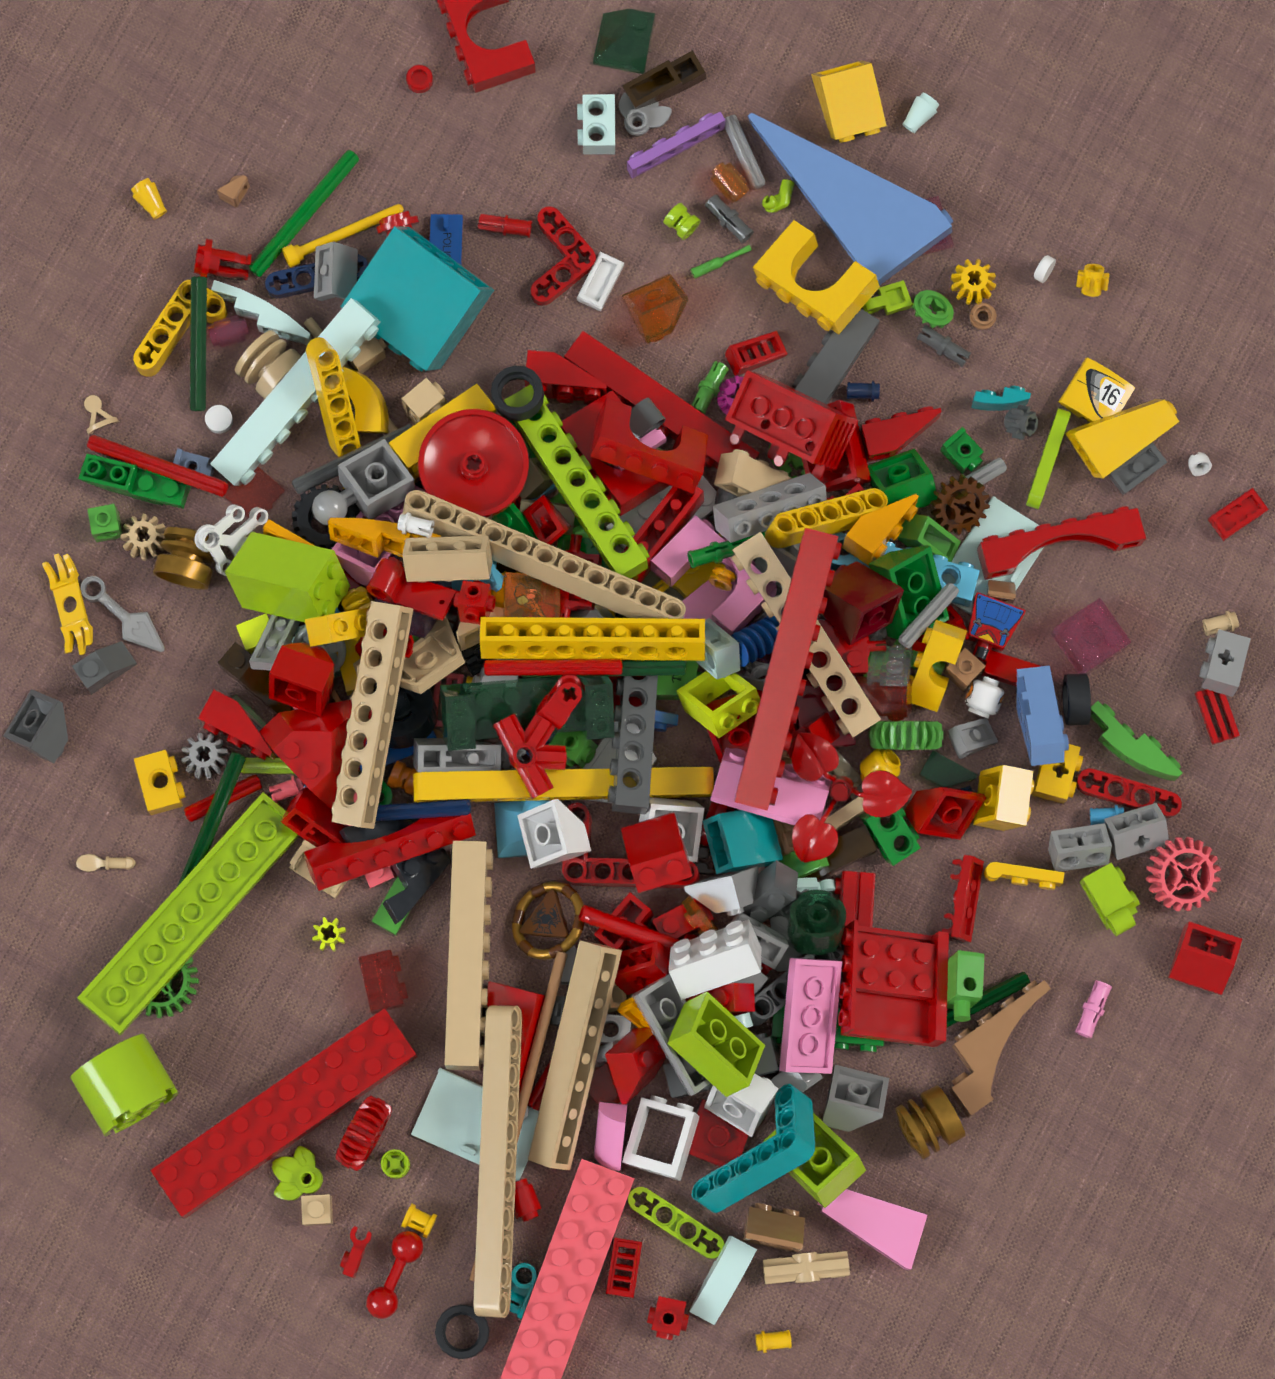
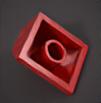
(943, 811)

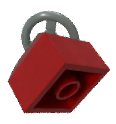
(305, 674)

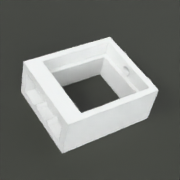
(676, 1169)

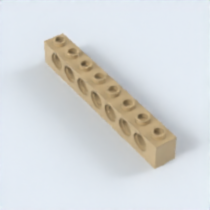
(383, 707)
(848, 723)

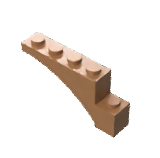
(983, 1046)

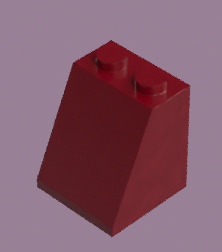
(860, 601)

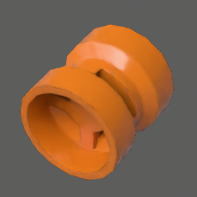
(402, 777)

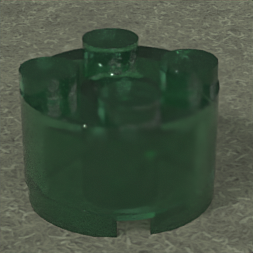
(816, 923)

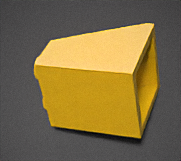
(850, 100)

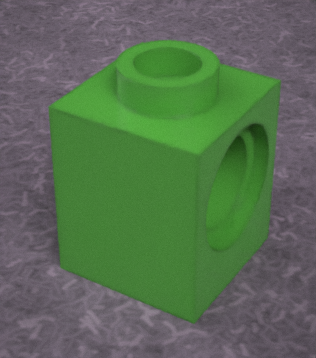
(105, 522)

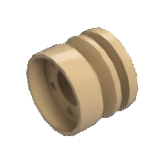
(266, 362)

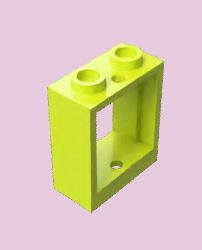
(706, 688)

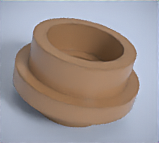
(986, 309)

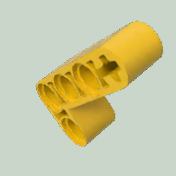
(173, 330)

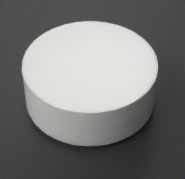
(1044, 268)
(218, 419)

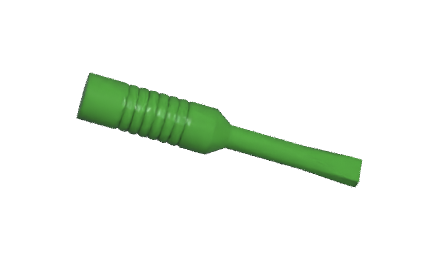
(716, 263)

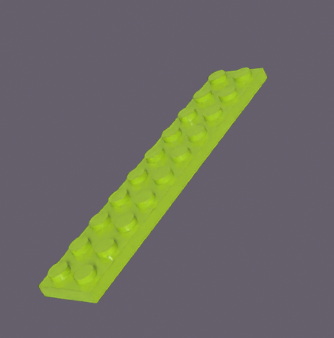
(189, 915)

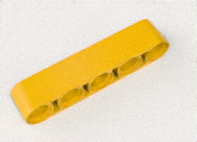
(327, 391)
(826, 516)

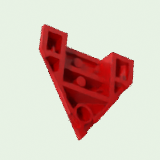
(312, 745)

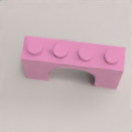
(673, 562)

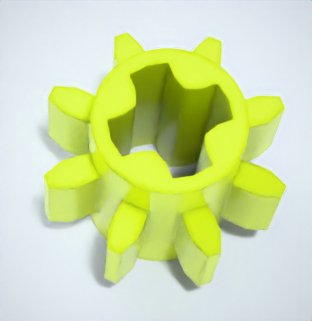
(327, 927)

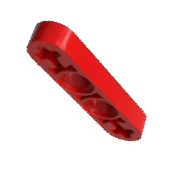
(1129, 789)

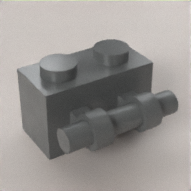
(774, 893)

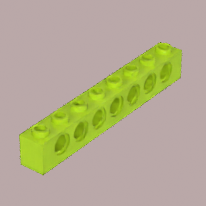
(627, 563)

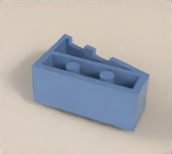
(1040, 716)

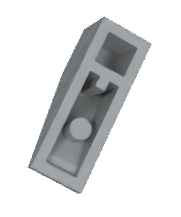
(433, 756)

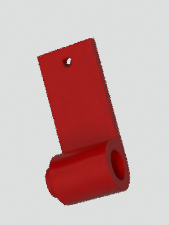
(391, 586)

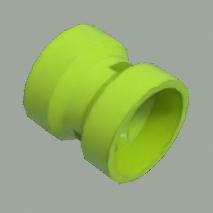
(682, 221)
(394, 1160)

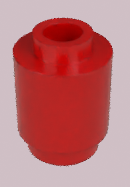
(526, 1201)

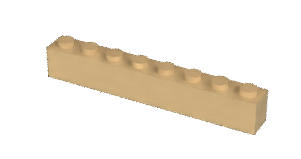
(574, 1055)

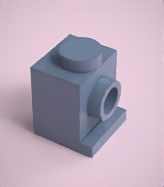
(185, 459)

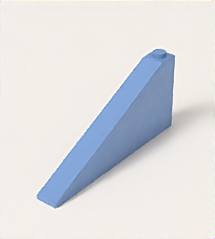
(868, 215)

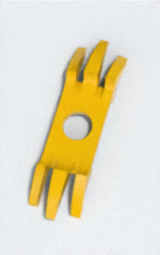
(62, 589)

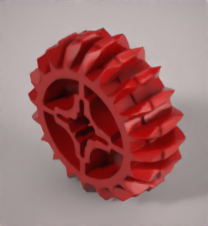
(363, 1133)

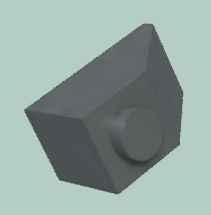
(104, 666)

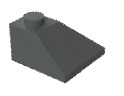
(39, 726)

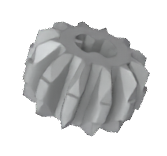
(194, 758)

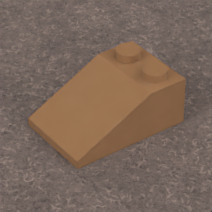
(774, 1228)

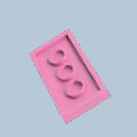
(810, 1015)

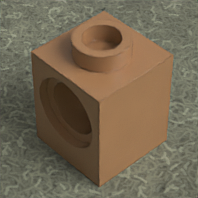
(965, 670)

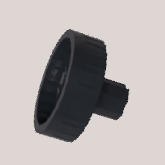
(420, 722)

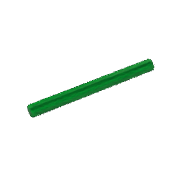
(304, 213)

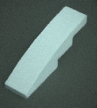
(267, 315)

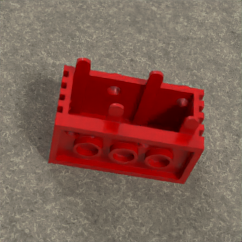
(791, 422)

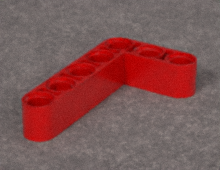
(617, 866)

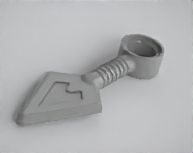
(135, 626)

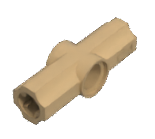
(806, 1267)

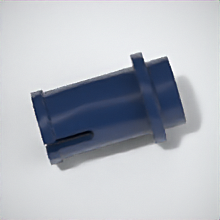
(863, 390)

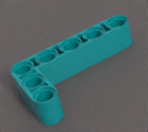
(769, 1160)

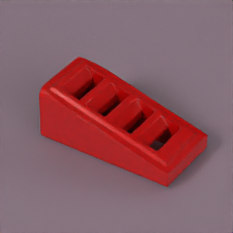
(738, 352)
(620, 1291)

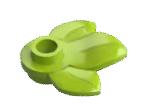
(293, 1172)

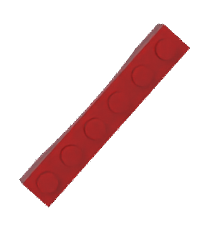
(1115, 531)
(341, 862)

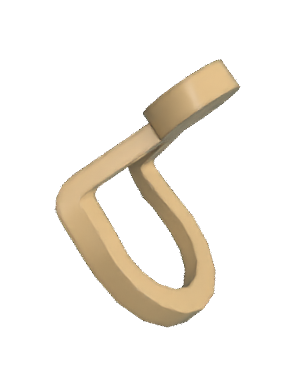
(93, 405)

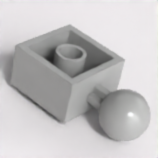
(371, 480)

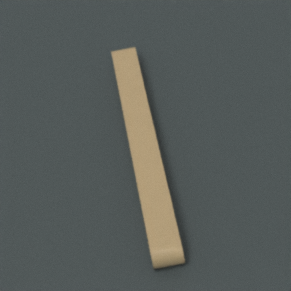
(454, 520)
(497, 1161)

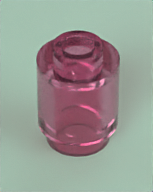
(228, 331)

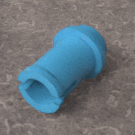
(1099, 814)

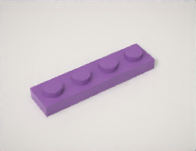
(683, 140)

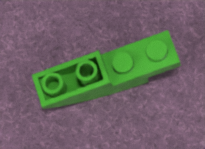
(1140, 753)

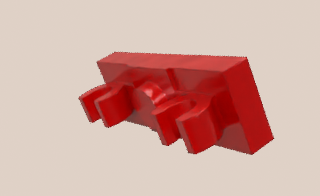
(965, 898)

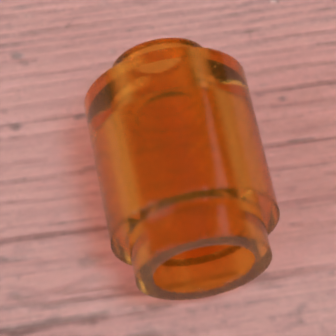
(729, 181)

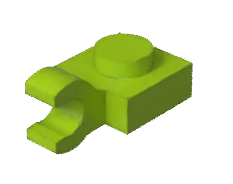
(891, 298)

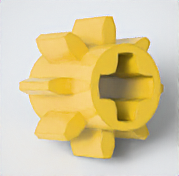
(1092, 280)

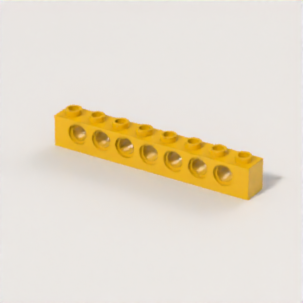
(592, 638)

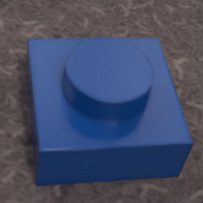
(664, 720)

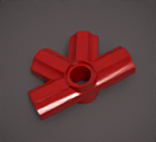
(532, 740)

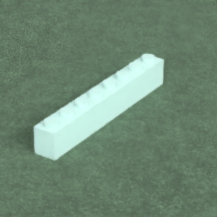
(291, 398)

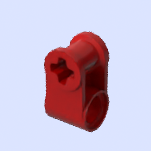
(557, 703)

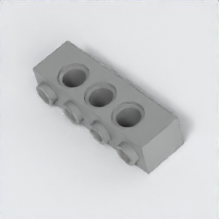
(757, 510)

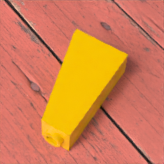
(1118, 437)

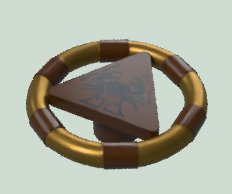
(547, 920)

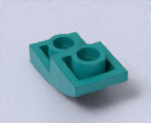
(1010, 398)

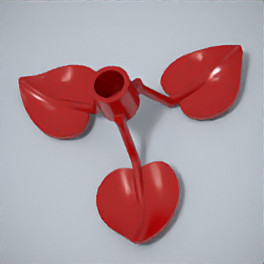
(816, 757)

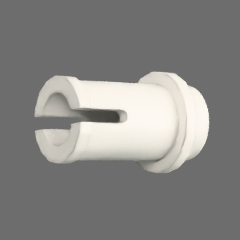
(415, 525)

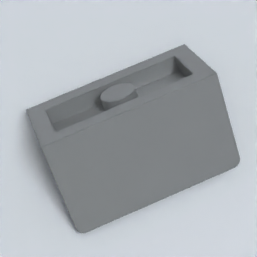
(334, 271)

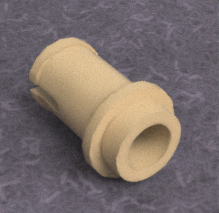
(1223, 622)

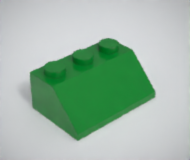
(918, 577)

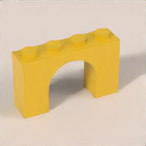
(830, 307)

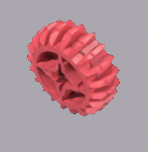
(1191, 868)

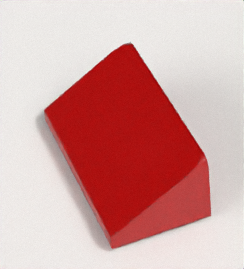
(1004, 667)

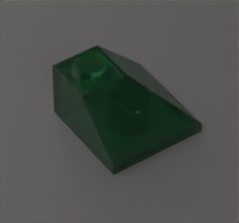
(625, 40)

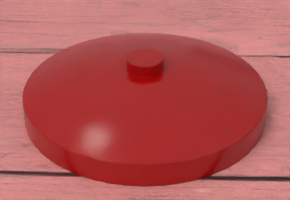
(474, 461)

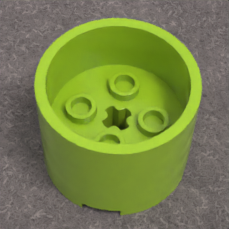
(124, 1084)

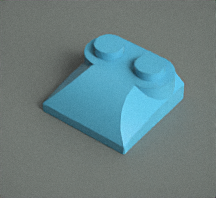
(508, 830)

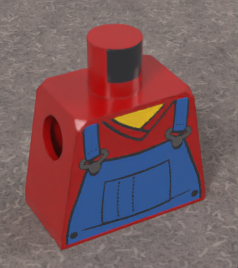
(992, 624)

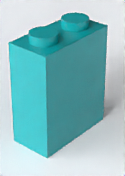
(741, 841)

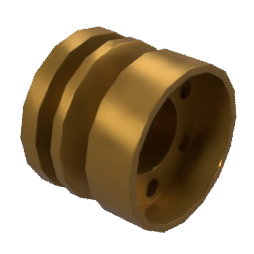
(186, 560)
(929, 1122)

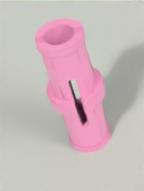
(1093, 1009)

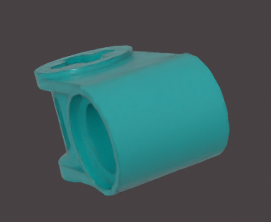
(521, 1292)

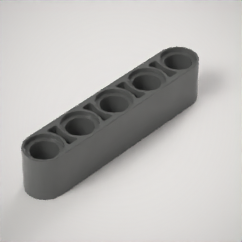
(770, 1002)

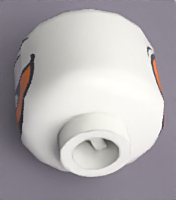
(984, 697)

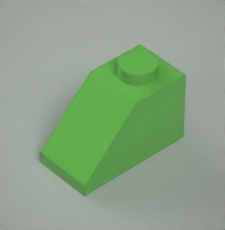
(925, 531)

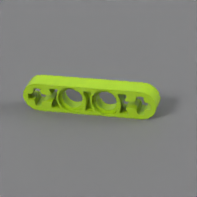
(1048, 458)
(677, 1220)

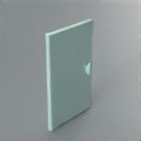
(999, 521)
(454, 1120)

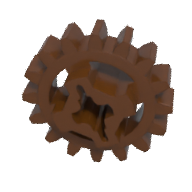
(963, 492)

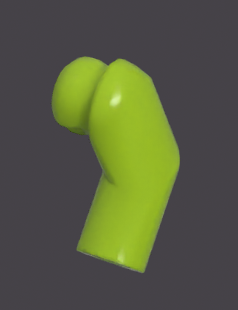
(781, 200)

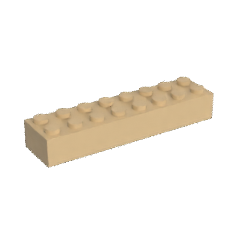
(466, 955)

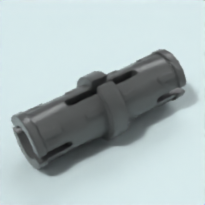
(729, 218)
(944, 345)

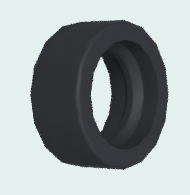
(520, 373)
(1076, 699)
(441, 1338)

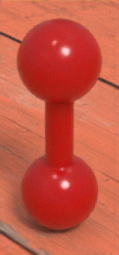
(383, 1301)

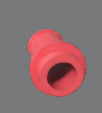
(286, 789)

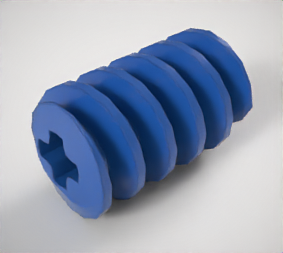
(756, 640)

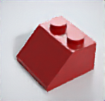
(634, 1062)

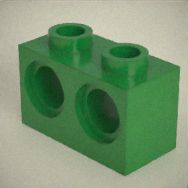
(885, 835)

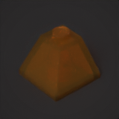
(656, 307)

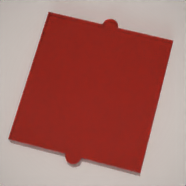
(259, 492)

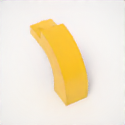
(369, 403)

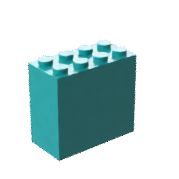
(419, 298)

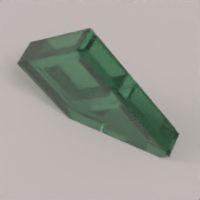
(945, 771)

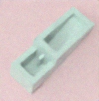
(722, 1279)

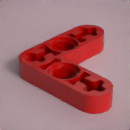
(568, 263)

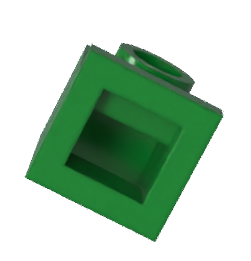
(961, 461)

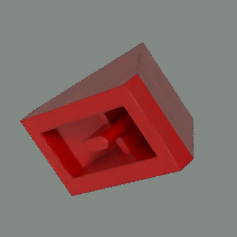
(546, 520)

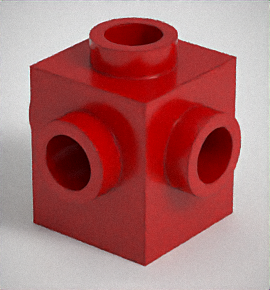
(474, 601)
(670, 1306)

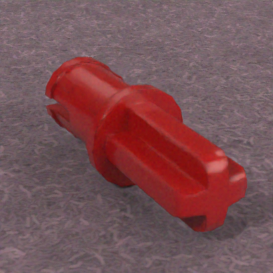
(505, 225)

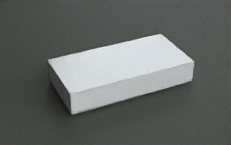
(600, 281)

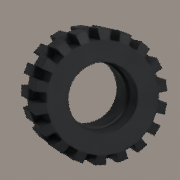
(303, 516)

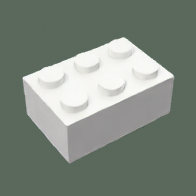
(715, 959)

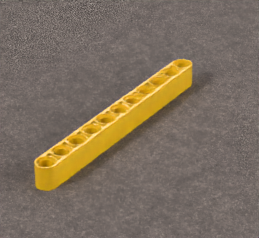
(567, 784)

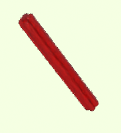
(553, 667)

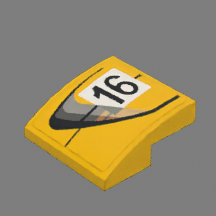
(1096, 392)

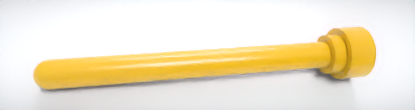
(296, 253)

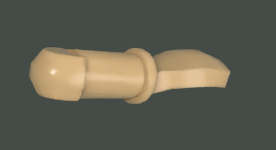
(91, 862)

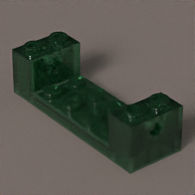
(474, 708)

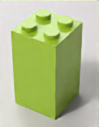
(287, 578)

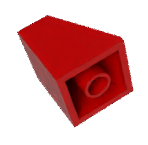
(656, 852)

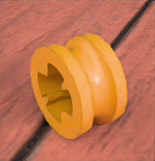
(722, 578)

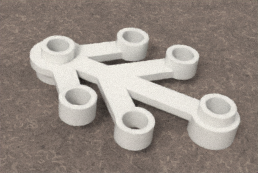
(234, 540)

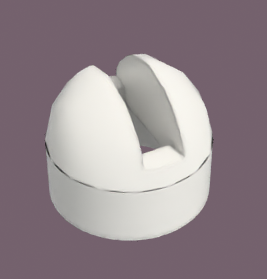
(1203, 468)

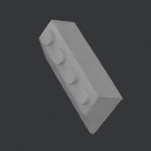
(661, 1008)

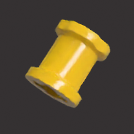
(419, 1220)

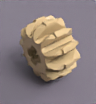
(144, 526)

